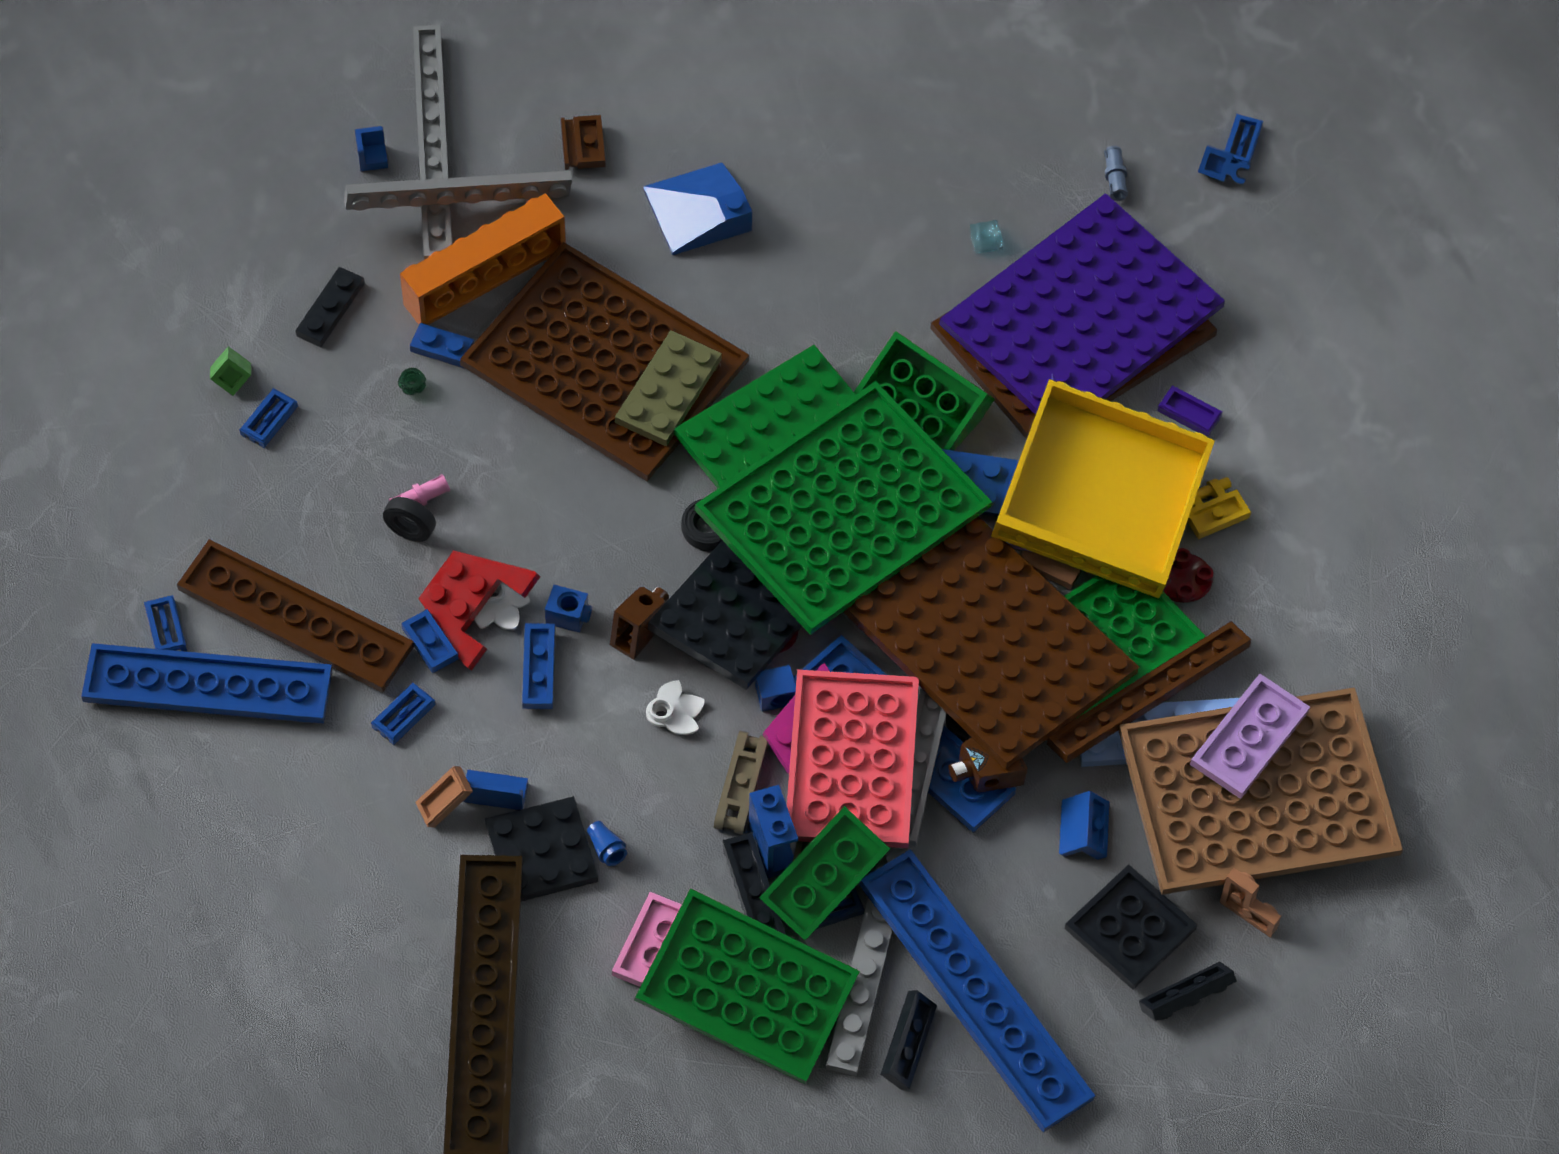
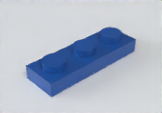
(538, 666)

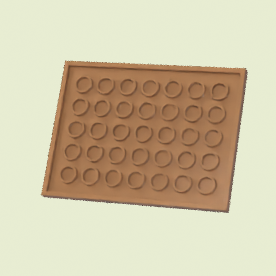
(1305, 811)

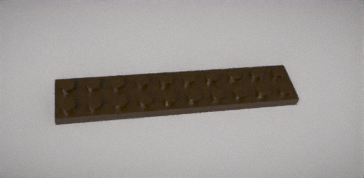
(483, 1005)

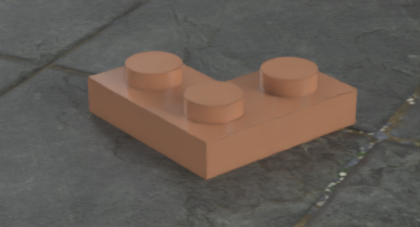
(1240, 897)

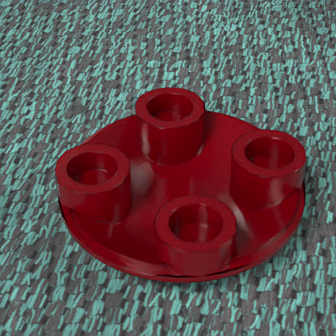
(1189, 578)

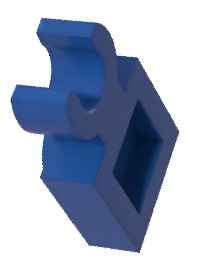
(1219, 163)

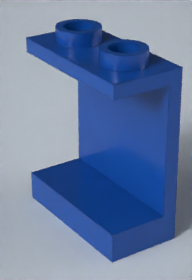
(772, 829)

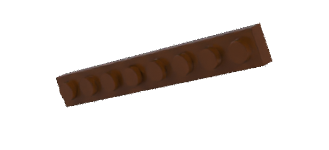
(1149, 691)

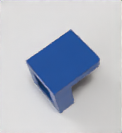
(371, 148)

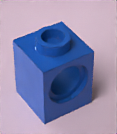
(563, 598)
(775, 687)

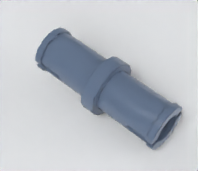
(1116, 173)

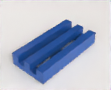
(1248, 122)
(256, 436)
(159, 603)
(416, 716)

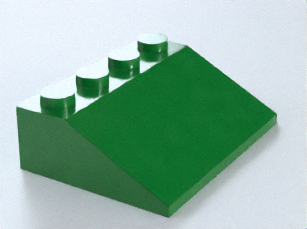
(928, 391)

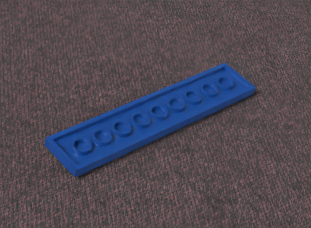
(977, 990)

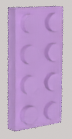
(1250, 736)

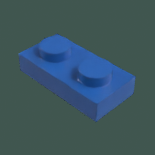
(440, 344)
(430, 641)

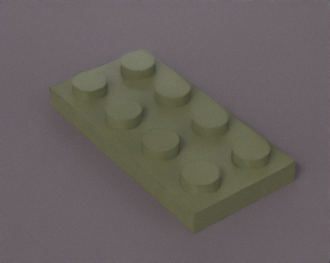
(668, 388)

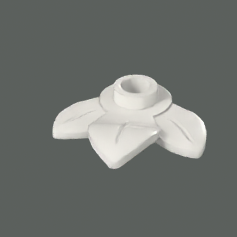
(502, 609)
(679, 709)

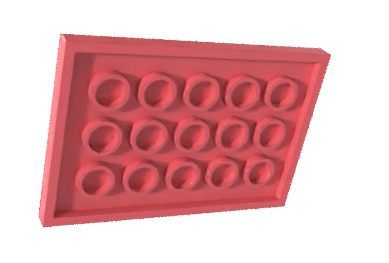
(853, 751)

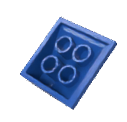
(699, 208)

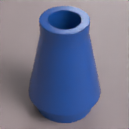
(607, 844)

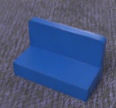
(497, 790)
(1084, 825)

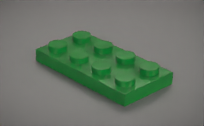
(824, 873)

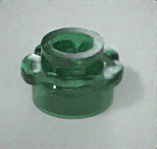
(412, 375)

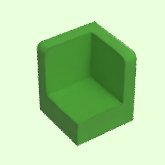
(230, 371)

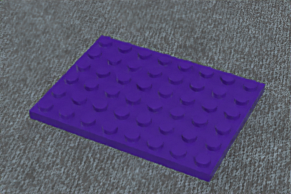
(1083, 307)

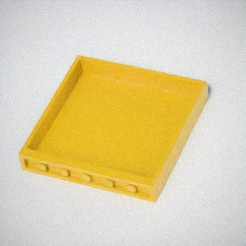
(1103, 488)

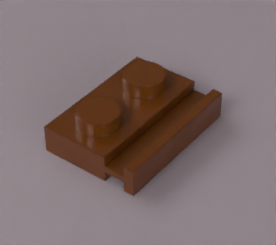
(583, 142)

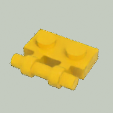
(1219, 512)

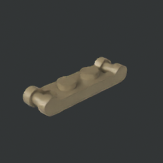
(740, 781)

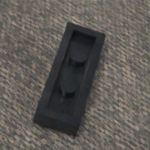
(330, 307)
(1187, 991)
(908, 1039)

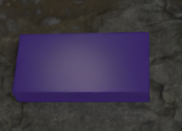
(1189, 411)

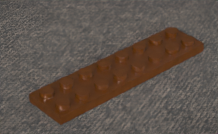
(295, 615)

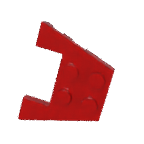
(461, 592)

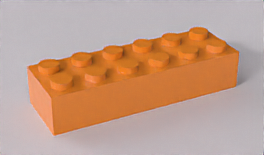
(482, 260)

